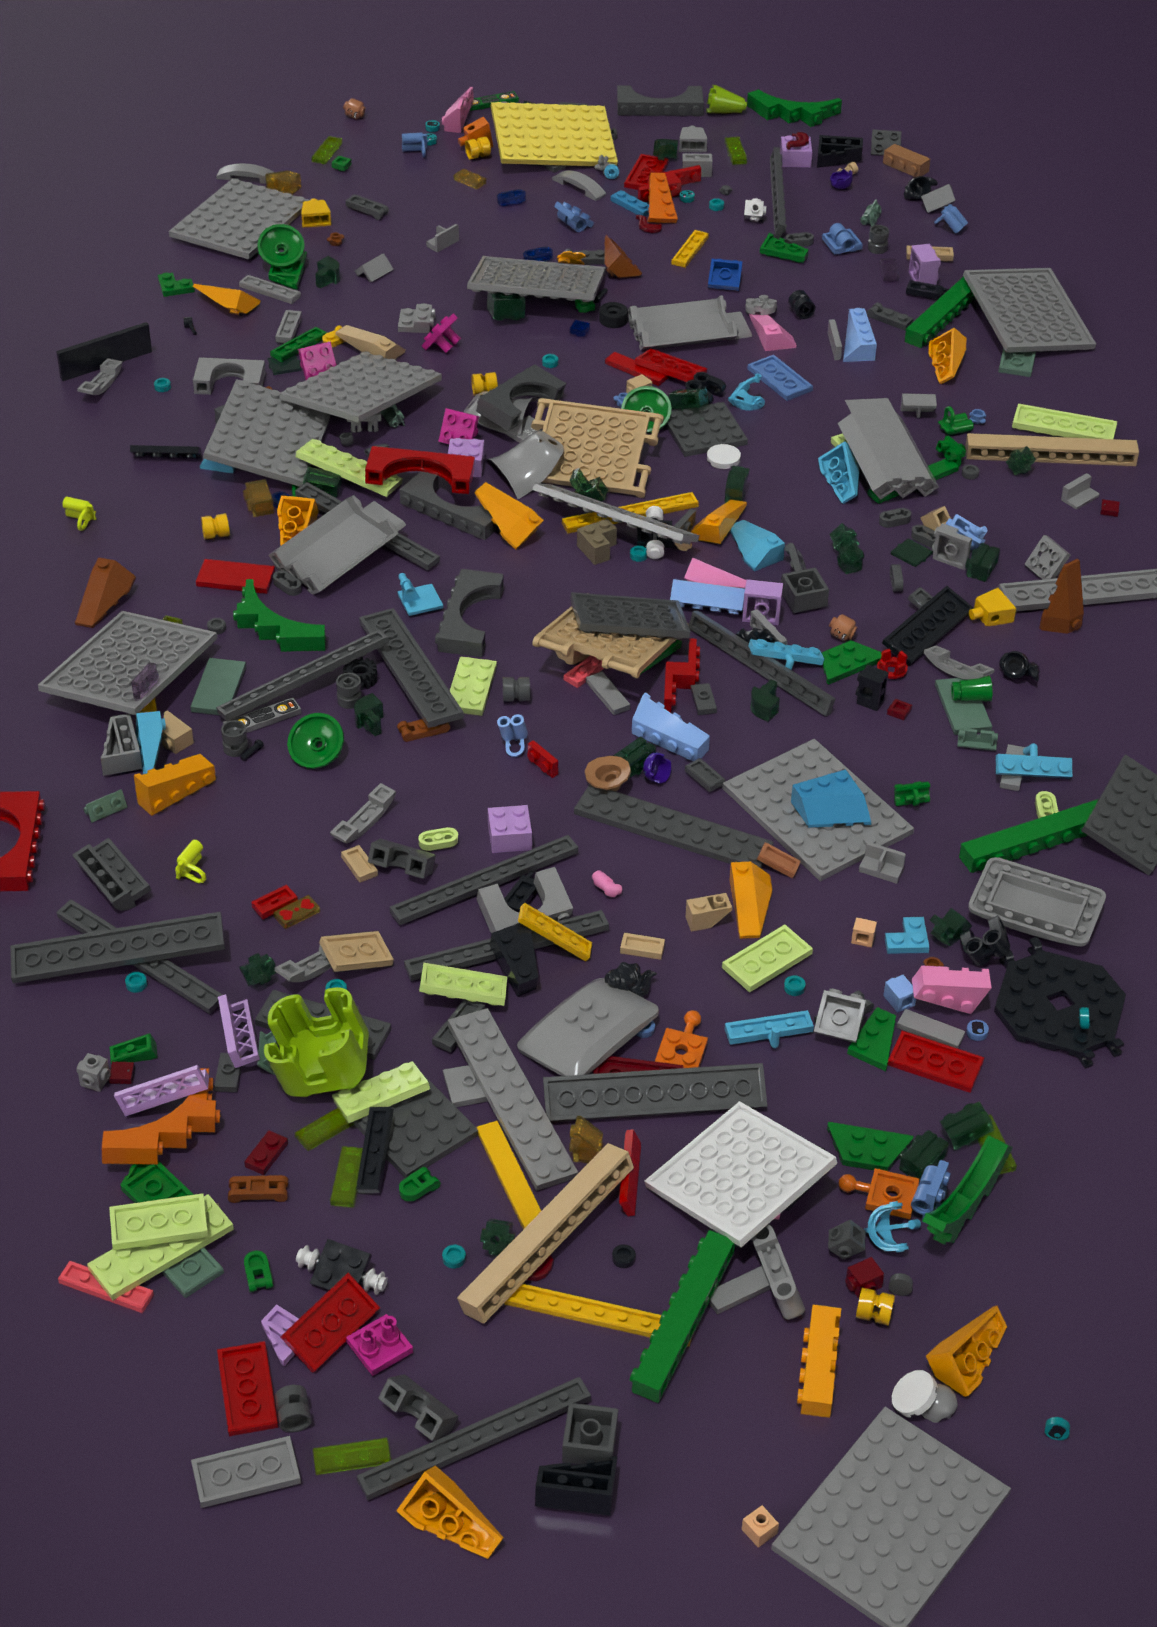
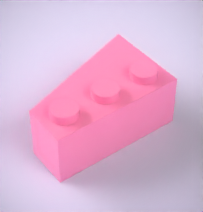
(951, 988)

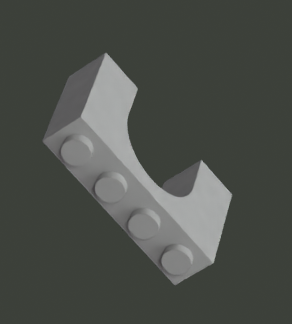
(212, 369)
(550, 889)

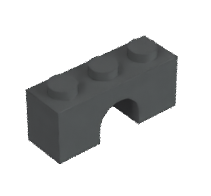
(415, 861)
(405, 1395)

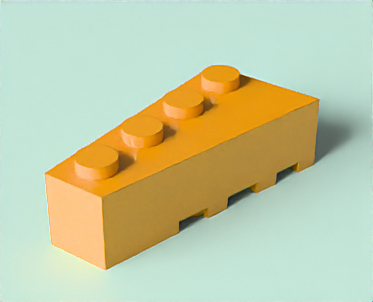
(172, 783)
(820, 1361)

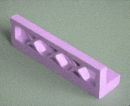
(234, 1035)
(162, 1090)

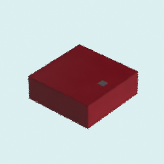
(1109, 508)
(899, 709)
(121, 1072)

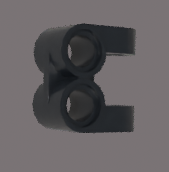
(704, 380)
(994, 942)

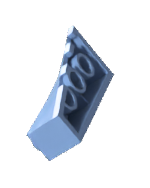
(860, 341)
(708, 595)
(668, 730)

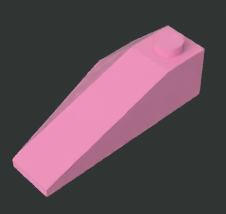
(458, 112)
(771, 333)
(705, 573)

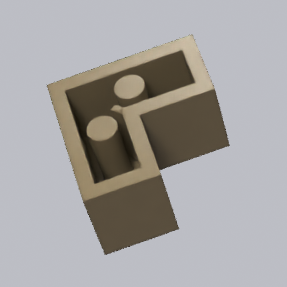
(596, 540)

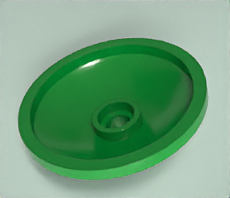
(280, 238)
(648, 400)
(308, 734)

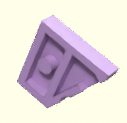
(275, 1325)

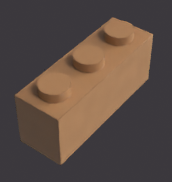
(906, 160)

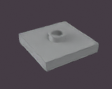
(463, 1086)

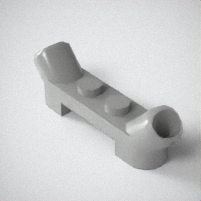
(778, 1273)

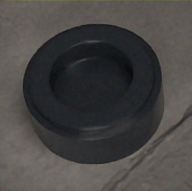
(623, 1256)

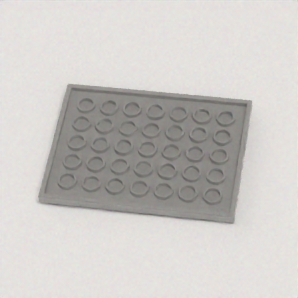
(237, 217)
(536, 278)
(1029, 310)
(360, 386)
(264, 433)
(117, 653)
(822, 850)
(891, 1520)

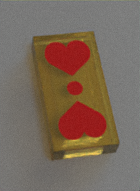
(297, 911)

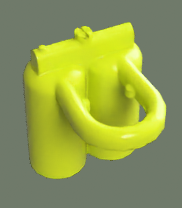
(79, 509)
(188, 859)

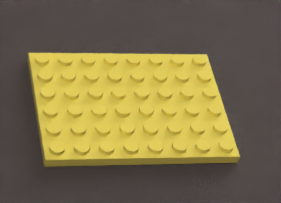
(552, 134)

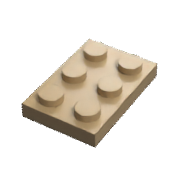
(356, 951)

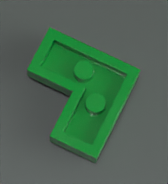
(171, 287)

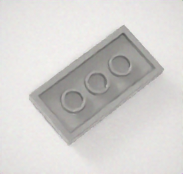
(245, 1471)

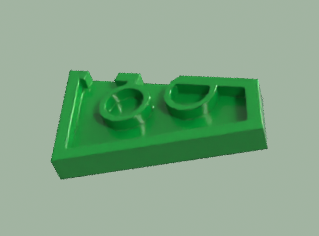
(783, 250)
(875, 1039)

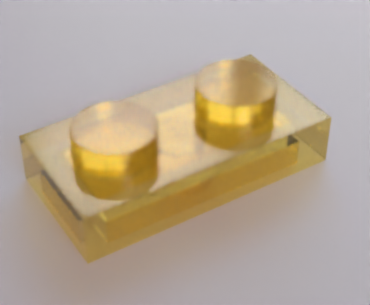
(469, 178)

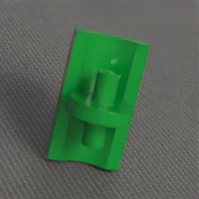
(951, 449)
(911, 793)

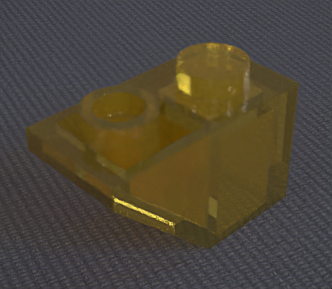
(283, 181)
(586, 1141)

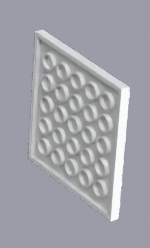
(740, 1173)

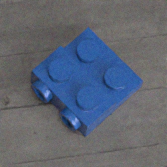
(725, 274)

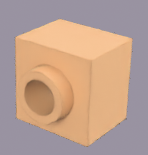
(864, 932)
(757, 1531)

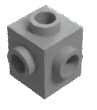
(93, 1072)

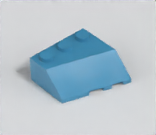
(830, 801)

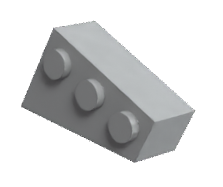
(121, 747)

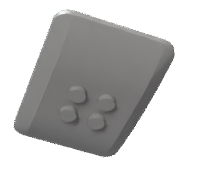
(1037, 902)
(587, 1028)

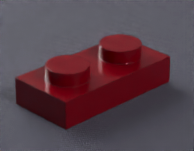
(266, 1152)

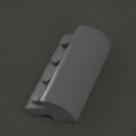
(112, 874)

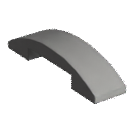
(243, 169)
(592, 189)
(109, 371)
(941, 658)
(367, 816)
(306, 968)

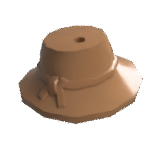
(607, 772)

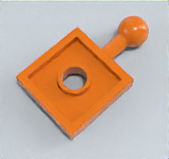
(691, 1043)
(877, 1191)

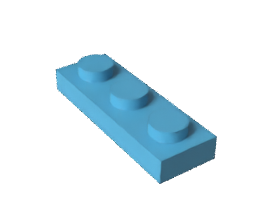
(630, 203)

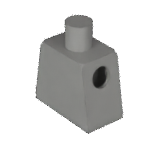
(693, 140)

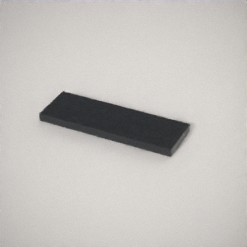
(91, 354)
(928, 625)

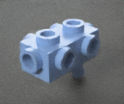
(968, 529)

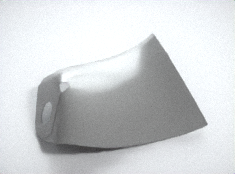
(521, 404)
(529, 462)

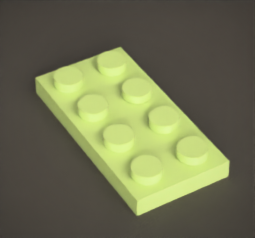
(473, 684)
(767, 958)
(463, 984)
(381, 1091)
(158, 1221)

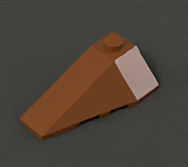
(617, 261)
(104, 589)
(1066, 603)

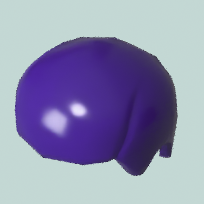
(841, 179)
(657, 768)

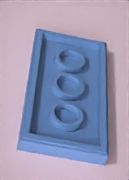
(780, 377)

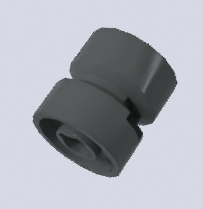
(878, 239)
(516, 689)
(348, 690)
(234, 738)
(293, 1408)

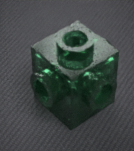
(1020, 460)
(843, 536)
(850, 558)
(258, 969)
(498, 1228)

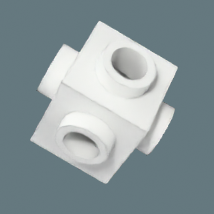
(751, 206)

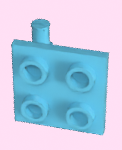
(418, 599)

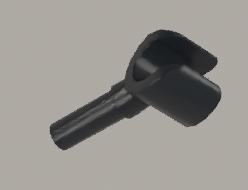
(188, 322)

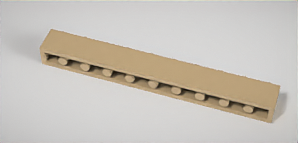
(1054, 449)
(545, 1233)

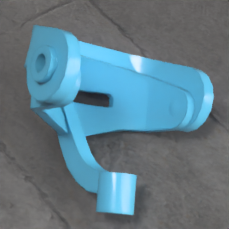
(750, 402)
(883, 1227)

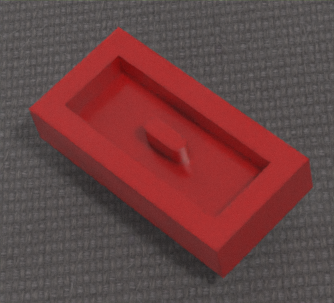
(542, 759)
(273, 901)

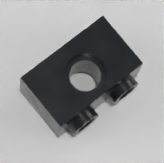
(871, 687)

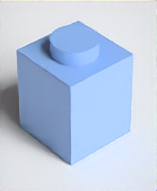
(899, 993)

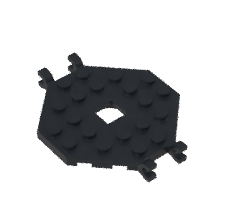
(1032, 1017)

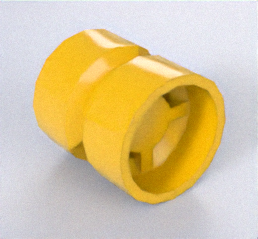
(475, 148)
(483, 383)
(216, 526)
(867, 1302)

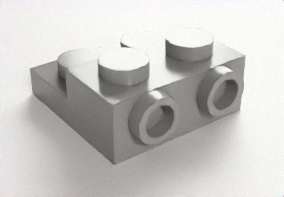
(417, 320)
(951, 546)
(840, 1015)

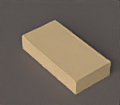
(358, 863)
(642, 946)

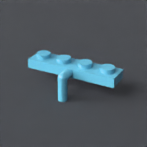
(787, 652)
(1033, 765)
(769, 1028)

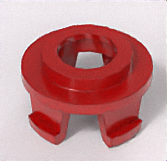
(898, 663)

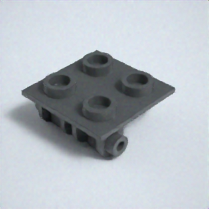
(884, 139)

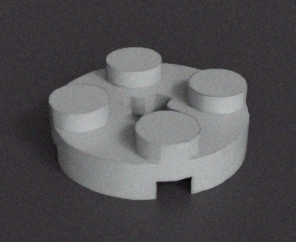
(762, 304)

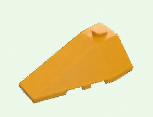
(232, 299)
(947, 354)
(295, 515)
(512, 517)
(719, 522)
(751, 897)
(966, 1353)
(445, 1510)

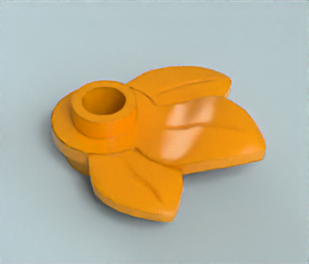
(571, 258)

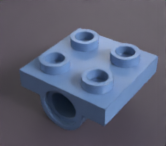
(573, 216)
(841, 239)
(931, 1188)

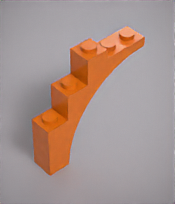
(146, 1142)

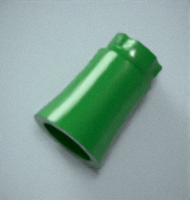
(973, 689)

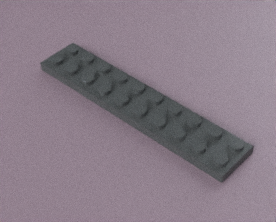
(413, 669)
(670, 826)
(117, 947)
(654, 1092)

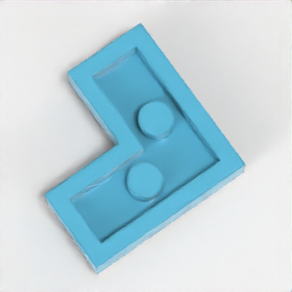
(912, 940)

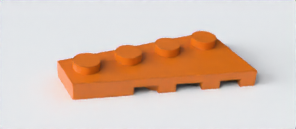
(661, 205)

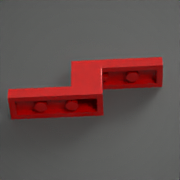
(675, 179)
(681, 674)

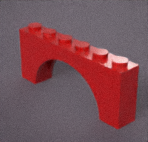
(385, 462)
(23, 812)

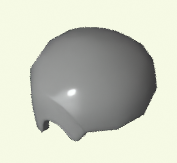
(943, 1406)

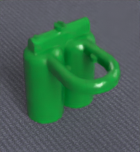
(955, 423)

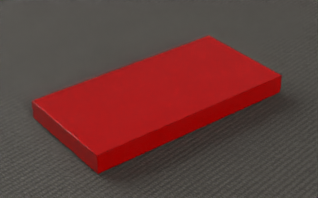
(642, 169)
(671, 366)
(233, 575)
(935, 1061)
(329, 1322)
(247, 1388)

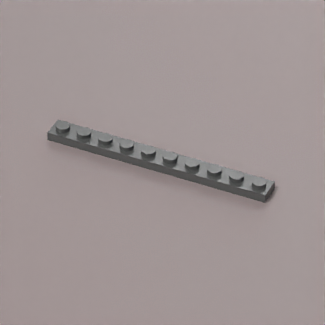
(777, 193)
(398, 544)
(763, 665)
(302, 675)
(495, 874)
(481, 951)
(161, 970)
(472, 1438)

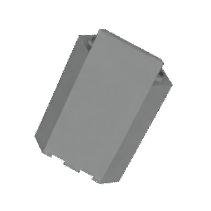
(686, 324)
(885, 449)
(336, 542)

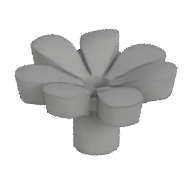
(602, 163)

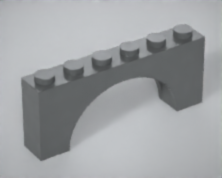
(686, 104)
(533, 381)
(421, 496)
(469, 588)

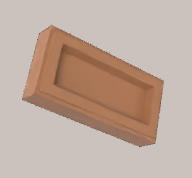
(778, 860)

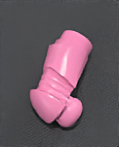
(605, 883)

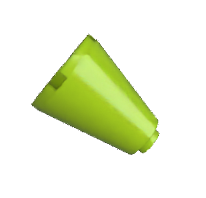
(724, 101)

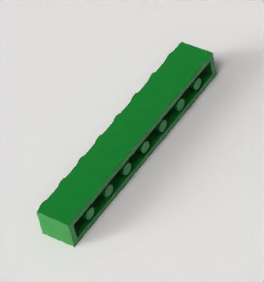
(939, 314)
(1026, 837)
(682, 1317)

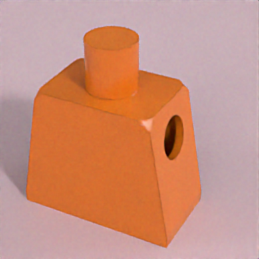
(475, 130)

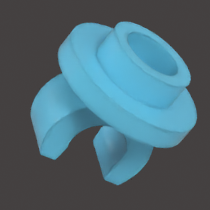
(611, 171)

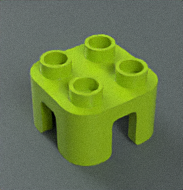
(320, 1051)

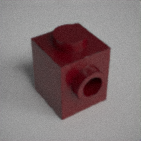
(865, 1275)

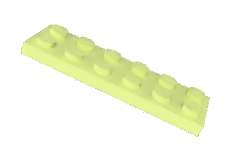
(1062, 423)
(345, 465)
(129, 1267)

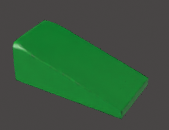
(134, 1050)

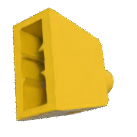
(315, 213)
(993, 608)

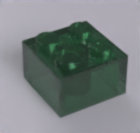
(506, 306)

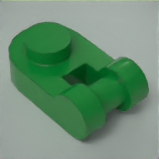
(411, 1187)
(257, 1264)

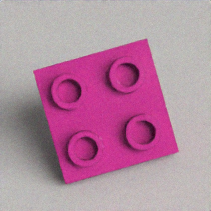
(439, 331)
(316, 359)
(458, 425)
(379, 1344)

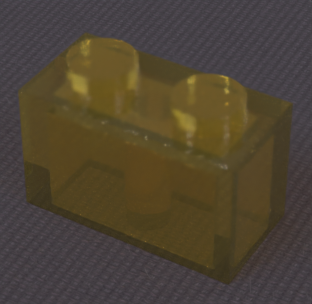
(258, 498)

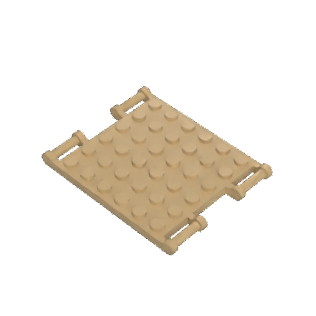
(599, 442)
(617, 651)

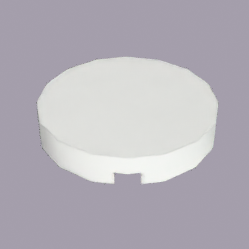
(723, 456)
(914, 1393)

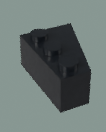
(838, 150)
(516, 956)
(577, 1487)

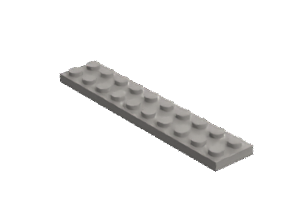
(617, 514)
(1095, 589)
(512, 1099)

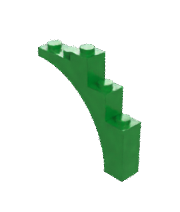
(792, 111)
(271, 626)
(979, 1180)

